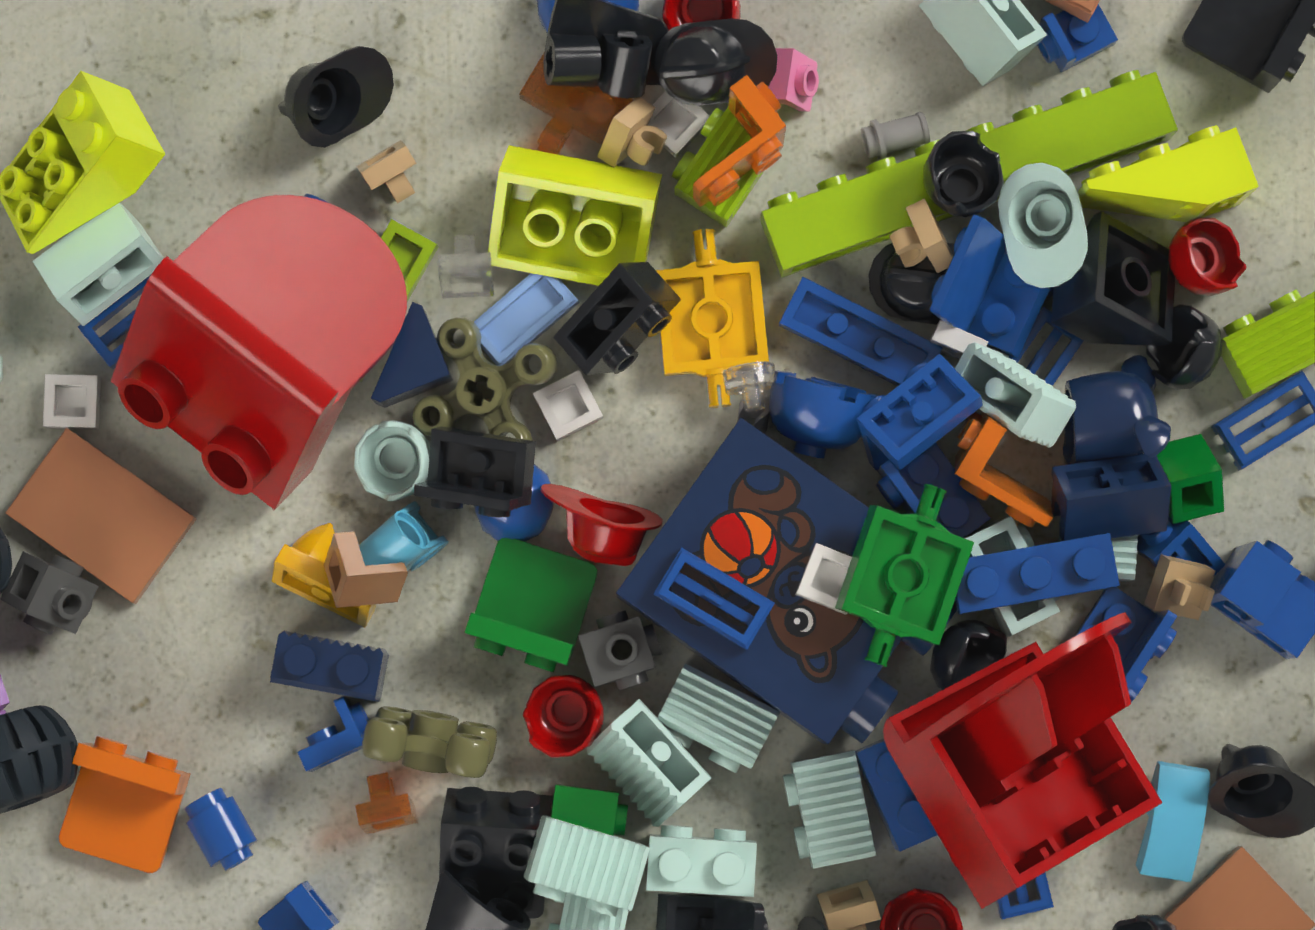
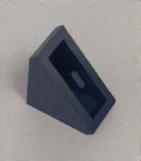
(413, 363)

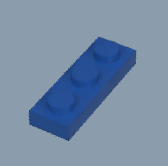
(855, 333)
(1037, 573)

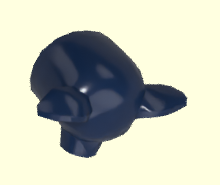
(1114, 415)

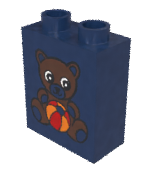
(758, 521)

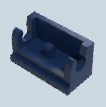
(1111, 497)

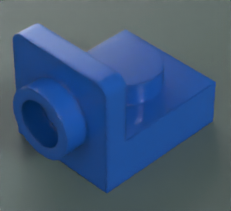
(1074, 40)
(1181, 542)
(329, 745)

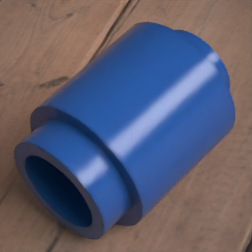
(220, 829)

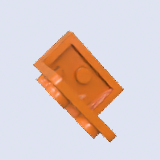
(757, 113)
(977, 443)
(123, 805)

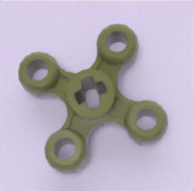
(475, 368)
(429, 741)

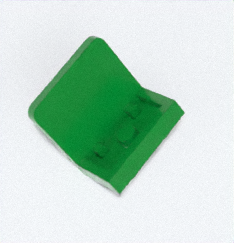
(532, 603)

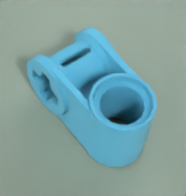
(402, 539)

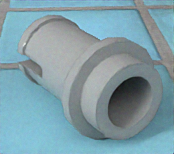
(895, 135)

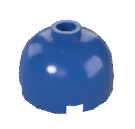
(816, 412)

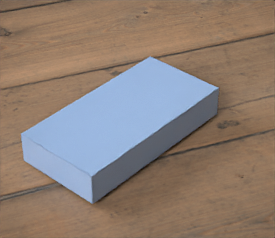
(523, 316)

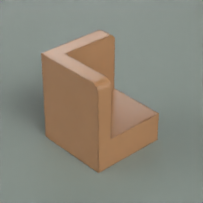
(360, 584)

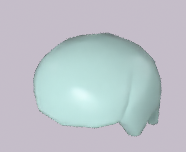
(392, 460)

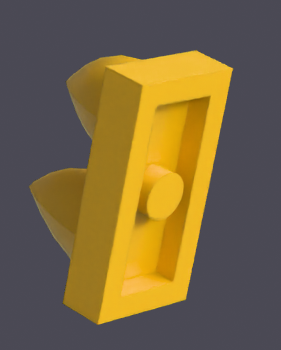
(303, 573)

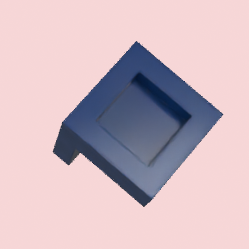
(299, 911)

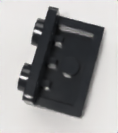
(478, 471)

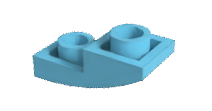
(1177, 824)

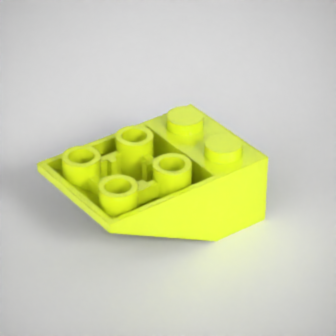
(78, 162)
(1175, 184)

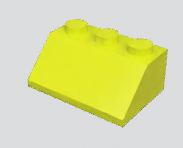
(570, 215)

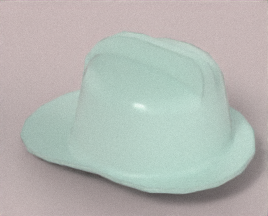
(1043, 225)

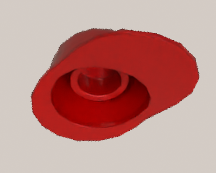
(602, 528)

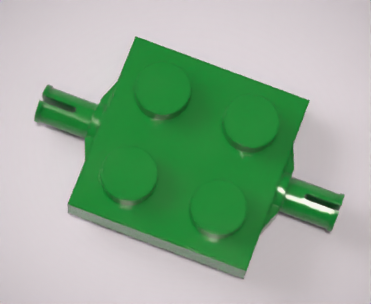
(904, 575)

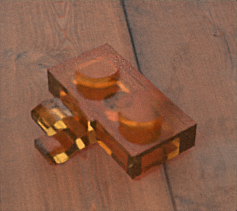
(572, 108)

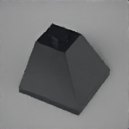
(1120, 290)

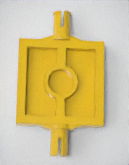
(717, 318)

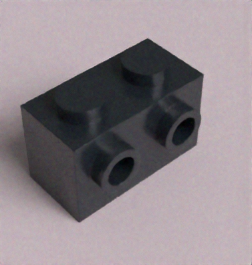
(617, 319)

